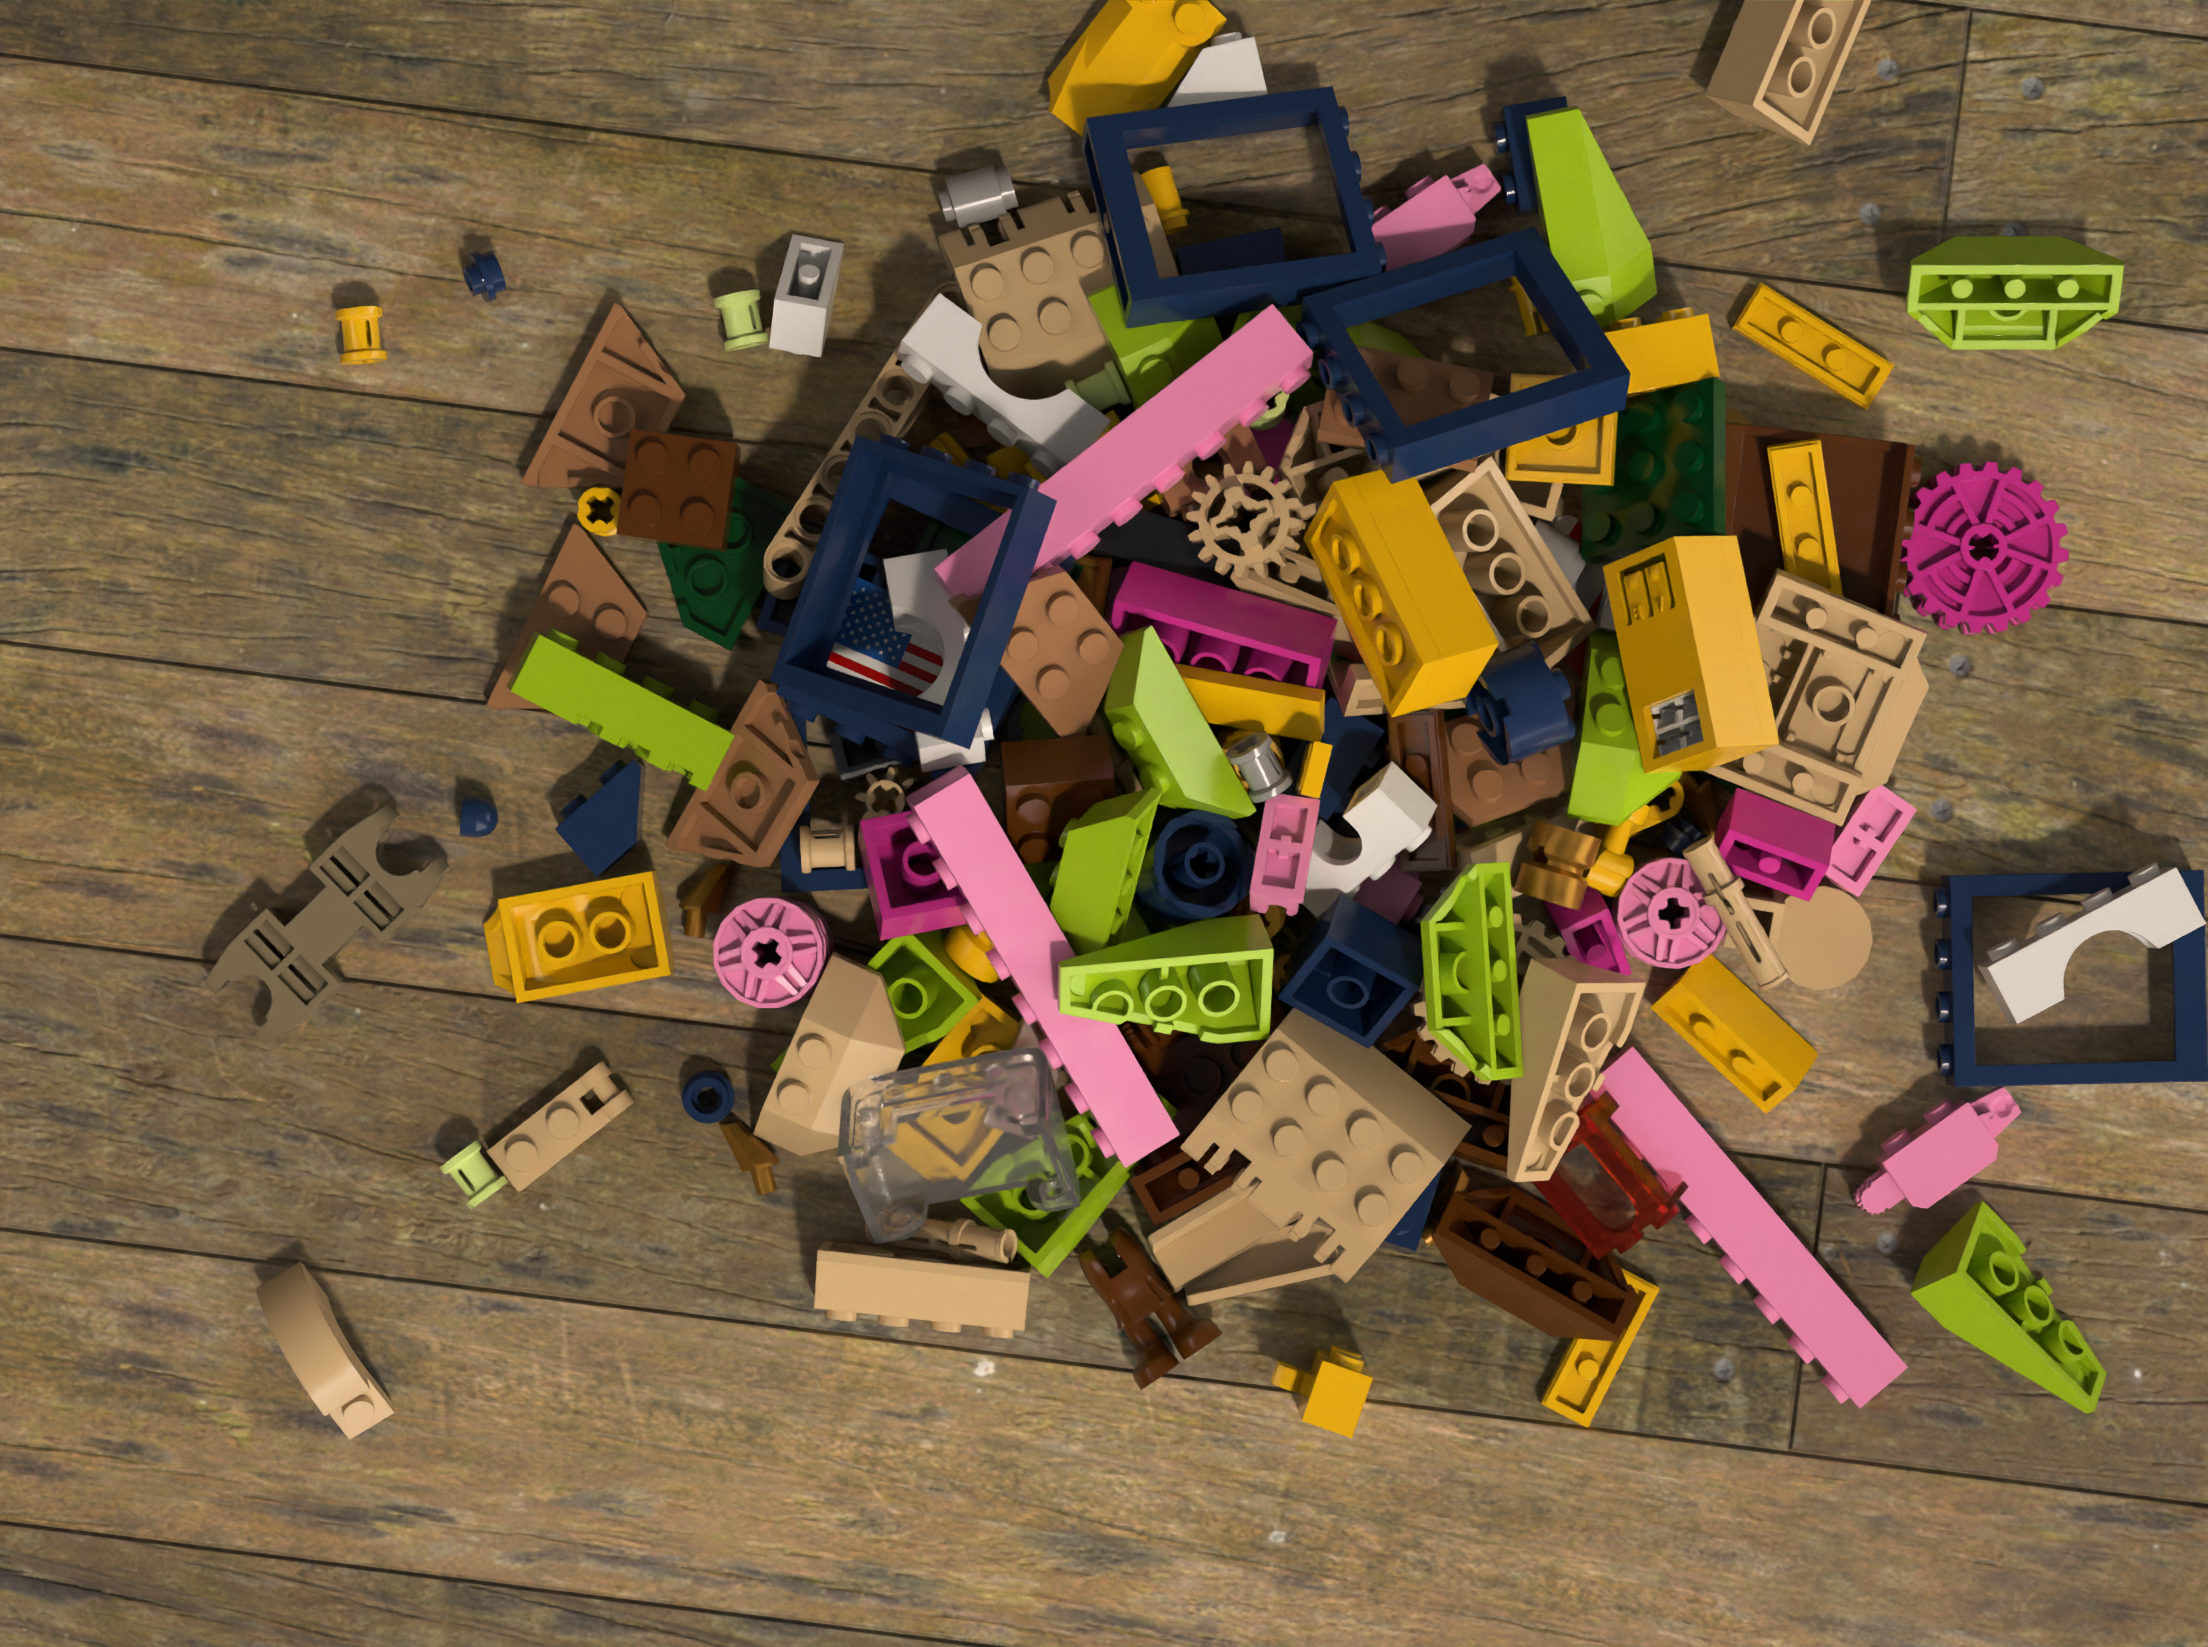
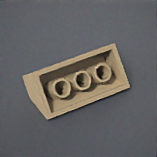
(1785, 62)
(1508, 562)
(921, 1287)

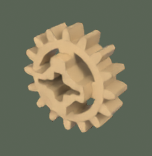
(1223, 527)

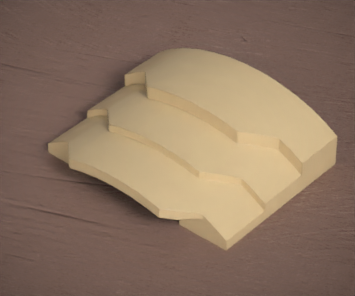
(1839, 696)

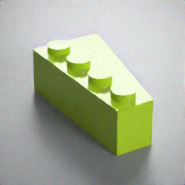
(621, 707)

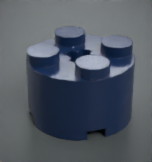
(1520, 705)
(1214, 849)

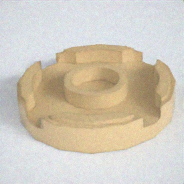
(1824, 939)

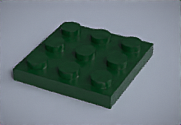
(1664, 473)

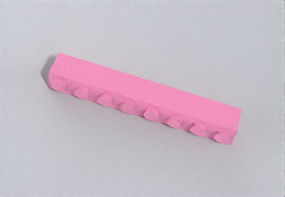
(1149, 447)
(1028, 949)
(1748, 1232)

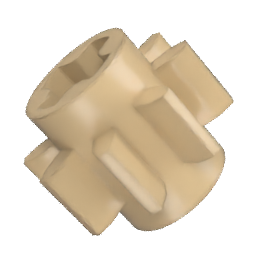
(875, 798)

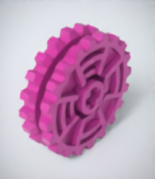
(2020, 540)

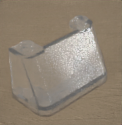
(955, 1136)

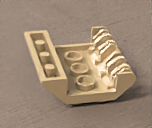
(1035, 291)
(1329, 1137)

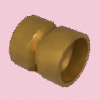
(1557, 864)

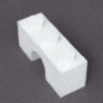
(1388, 816)

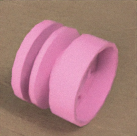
(1651, 938)
(803, 945)

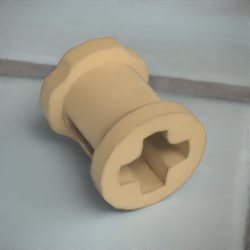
(827, 848)

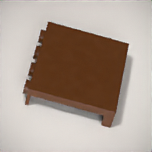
(1867, 501)

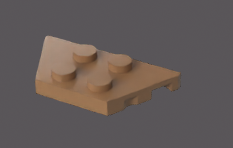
(615, 391)
(583, 601)
(1056, 650)
(755, 789)
(1489, 791)

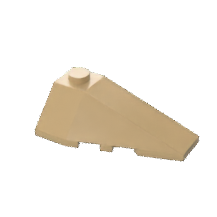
(1567, 1030)

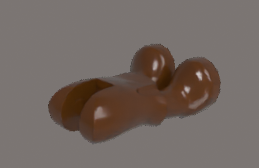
(1134, 1297)

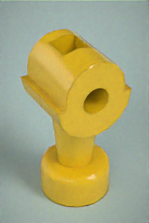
(1612, 864)

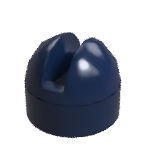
(478, 816)

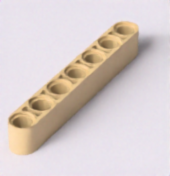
(872, 415)

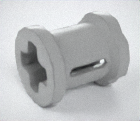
(1259, 767)

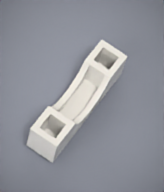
(946, 353)
(923, 610)
(2031, 973)

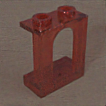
(1650, 1199)

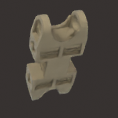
(297, 953)

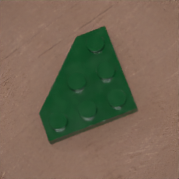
(722, 588)

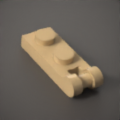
(558, 1128)

